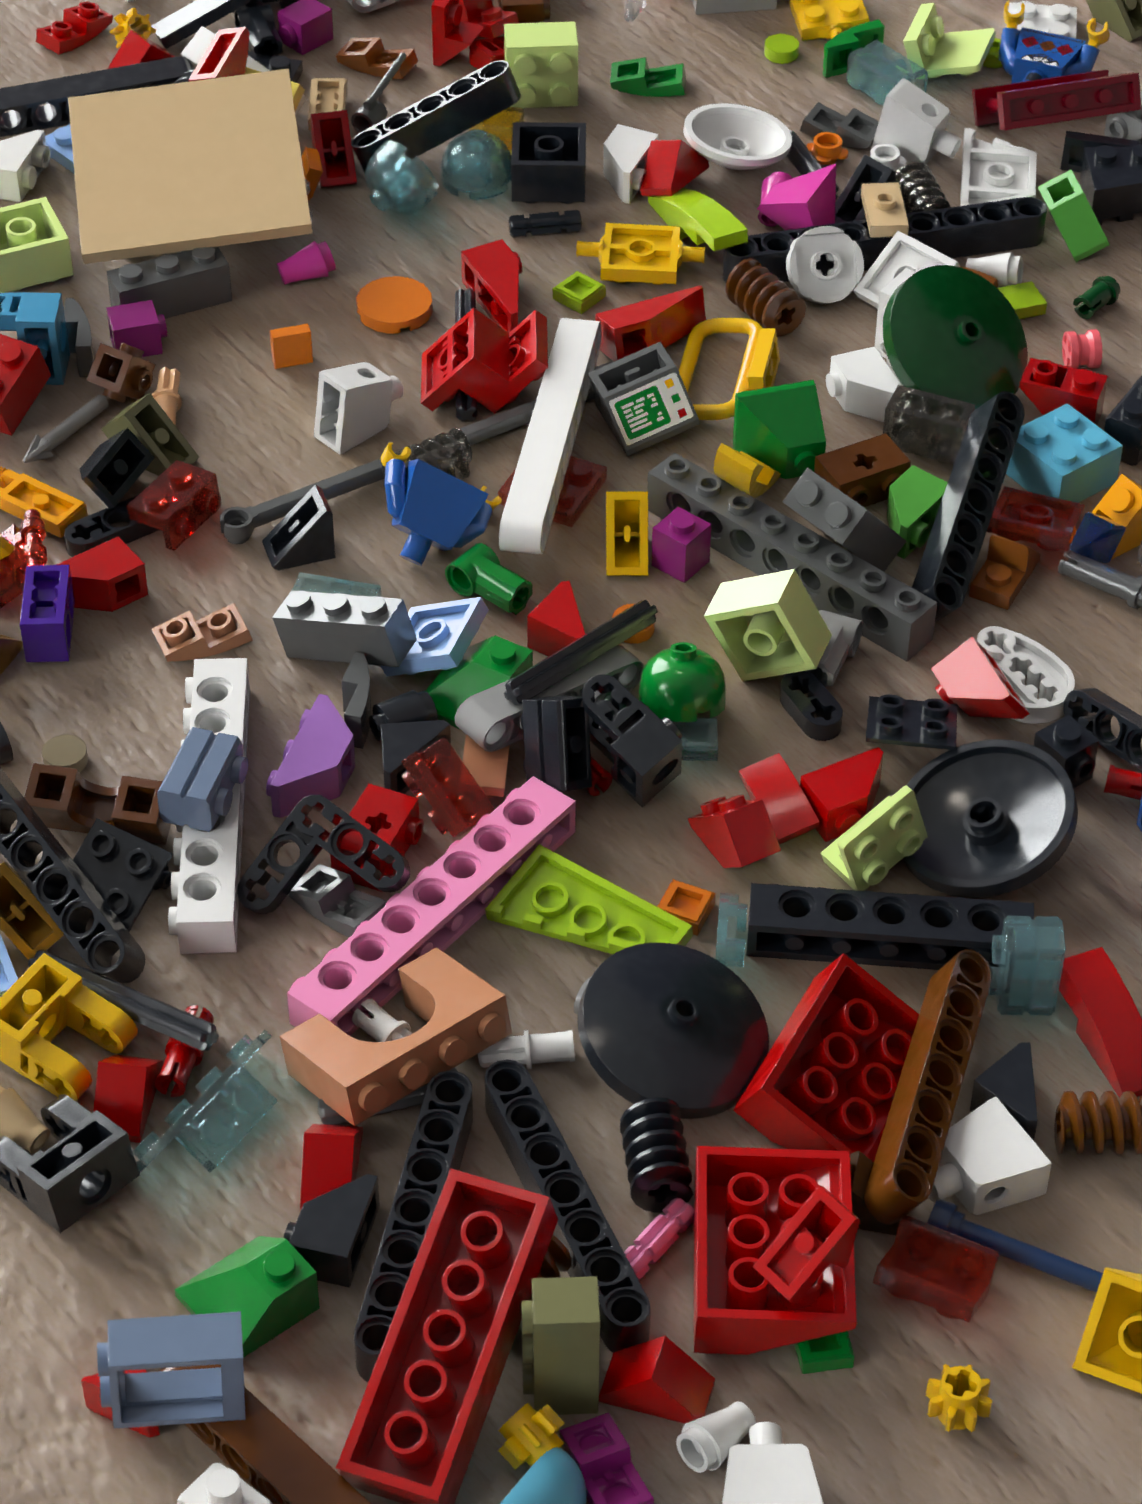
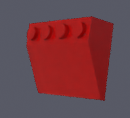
(833, 1065)
(738, 1212)

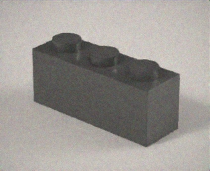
(174, 281)
(341, 624)

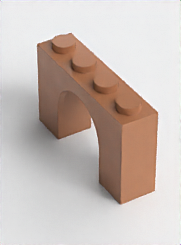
(366, 1077)

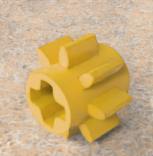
(131, 21)
(958, 1397)
(530, 1435)

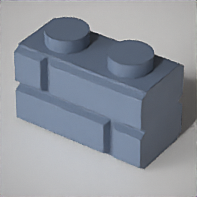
(202, 779)

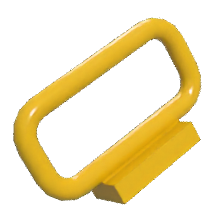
(757, 367)

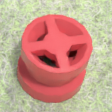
(1082, 349)

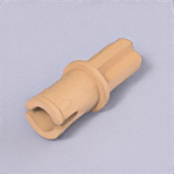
(167, 392)

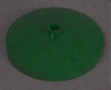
(954, 335)

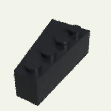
(1112, 181)

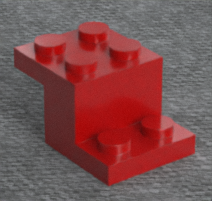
(484, 361)

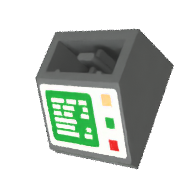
(643, 398)

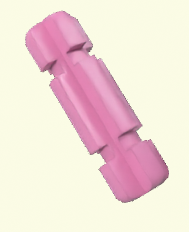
(659, 1236)

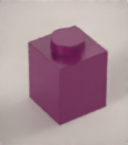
(305, 25)
(137, 326)
(681, 544)

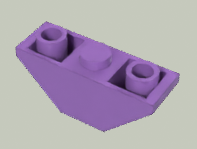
(315, 761)

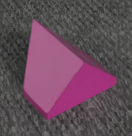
(803, 200)

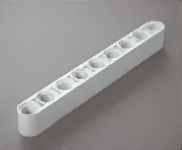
(550, 437)

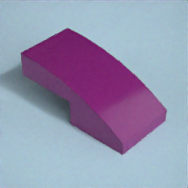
(605, 1462)

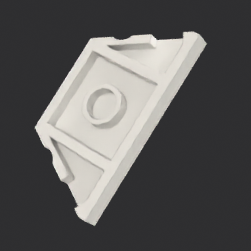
(995, 171)

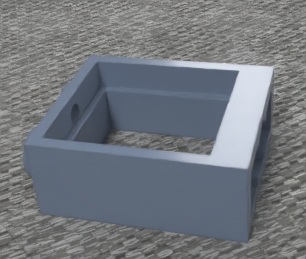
(176, 1394)

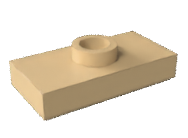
(327, 96)
(884, 209)

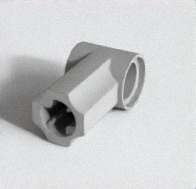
(844, 643)

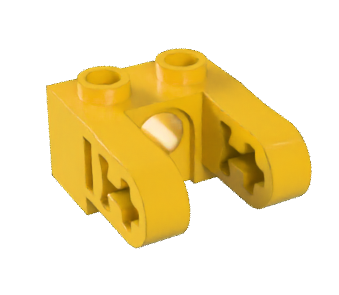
(39, 1009)

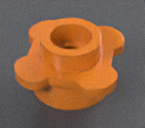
(827, 148)

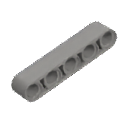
(497, 722)

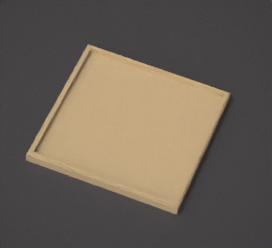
(187, 166)

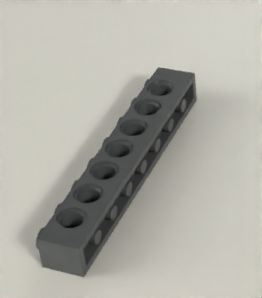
(772, 543)

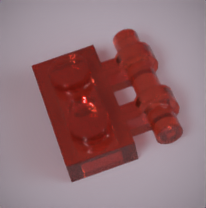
(27, 552)

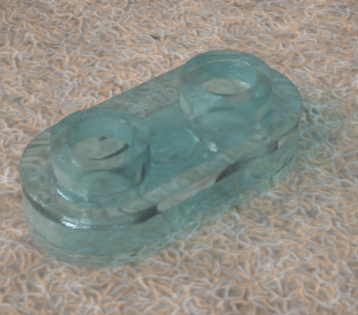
(731, 919)

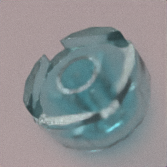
(476, 165)
(399, 182)

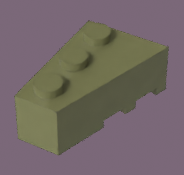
(562, 1344)

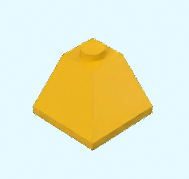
(1114, 1331)

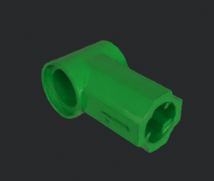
(481, 572)

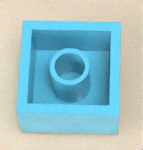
(1064, 456)

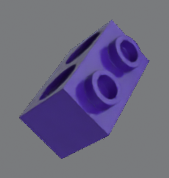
(47, 613)

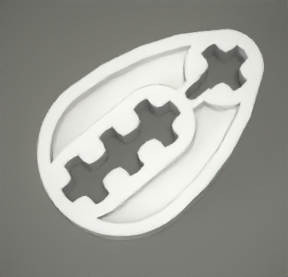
(1043, 670)

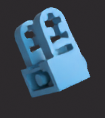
(40, 322)

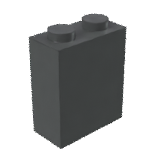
(844, 520)

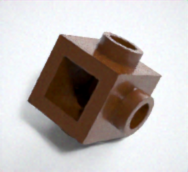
(121, 372)

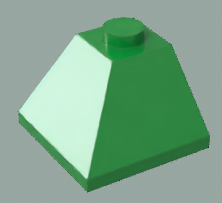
(780, 427)
(480, 669)
(263, 1282)

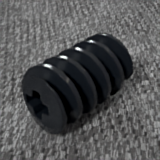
(655, 1153)

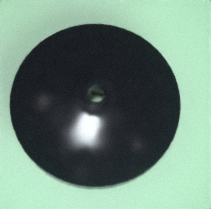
(991, 818)
(672, 1028)

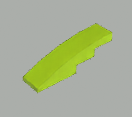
(700, 219)

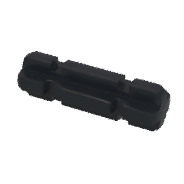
(545, 223)

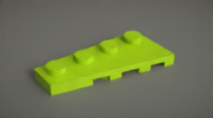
(580, 907)

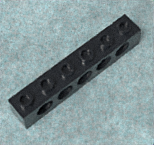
(872, 925)

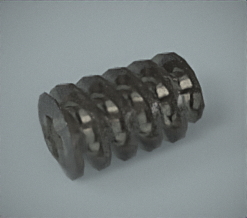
(920, 188)
(447, 452)

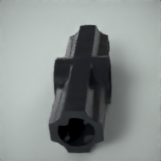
(261, 27)

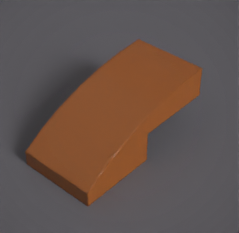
(371, 58)

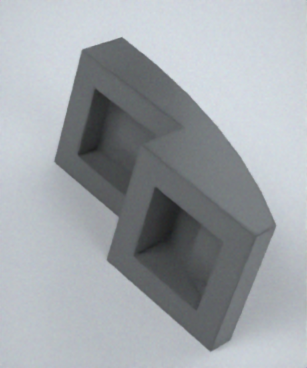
(855, 129)
(79, 335)
(357, 698)
(334, 900)

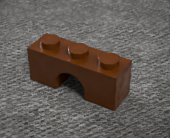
(73, 803)

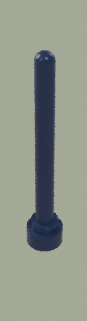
(946, 1217)

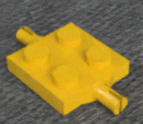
(827, 17)
(640, 253)

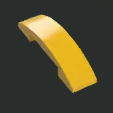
(743, 471)

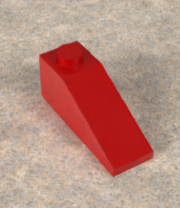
(494, 277)

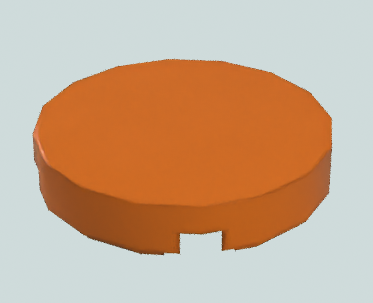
(394, 304)

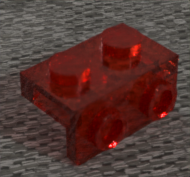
(177, 502)
(448, 787)
(937, 1269)

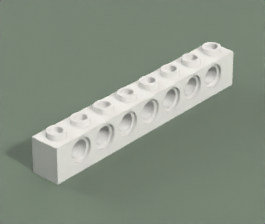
(212, 860)

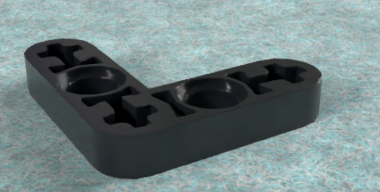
(311, 842)

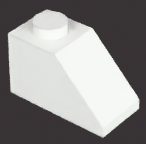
(861, 382)

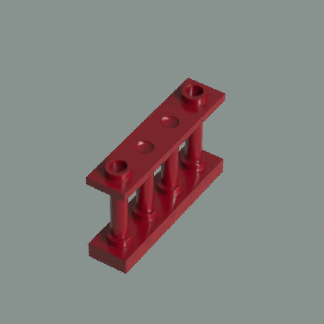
(1056, 99)

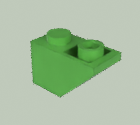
(1073, 215)
(914, 506)

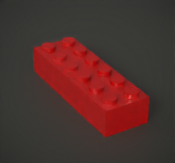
(448, 1342)

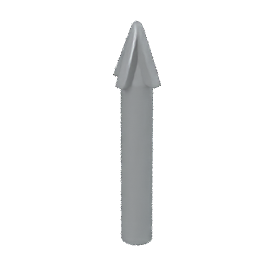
(42, 447)

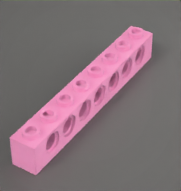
(433, 907)

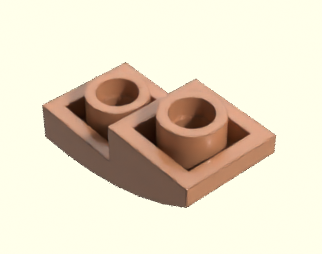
(213, 634)
(487, 767)

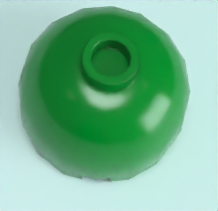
(683, 683)

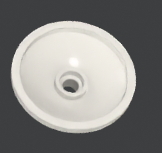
(737, 136)

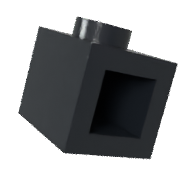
(1071, 747)

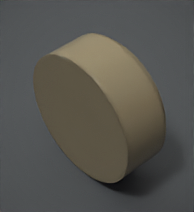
(66, 752)

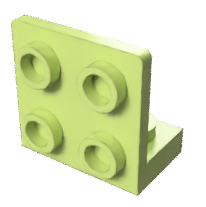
(945, 52)
(877, 841)

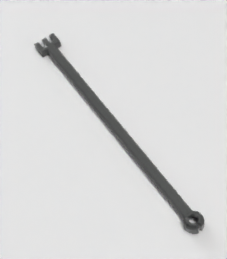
(239, 522)

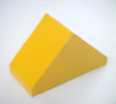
(626, 533)

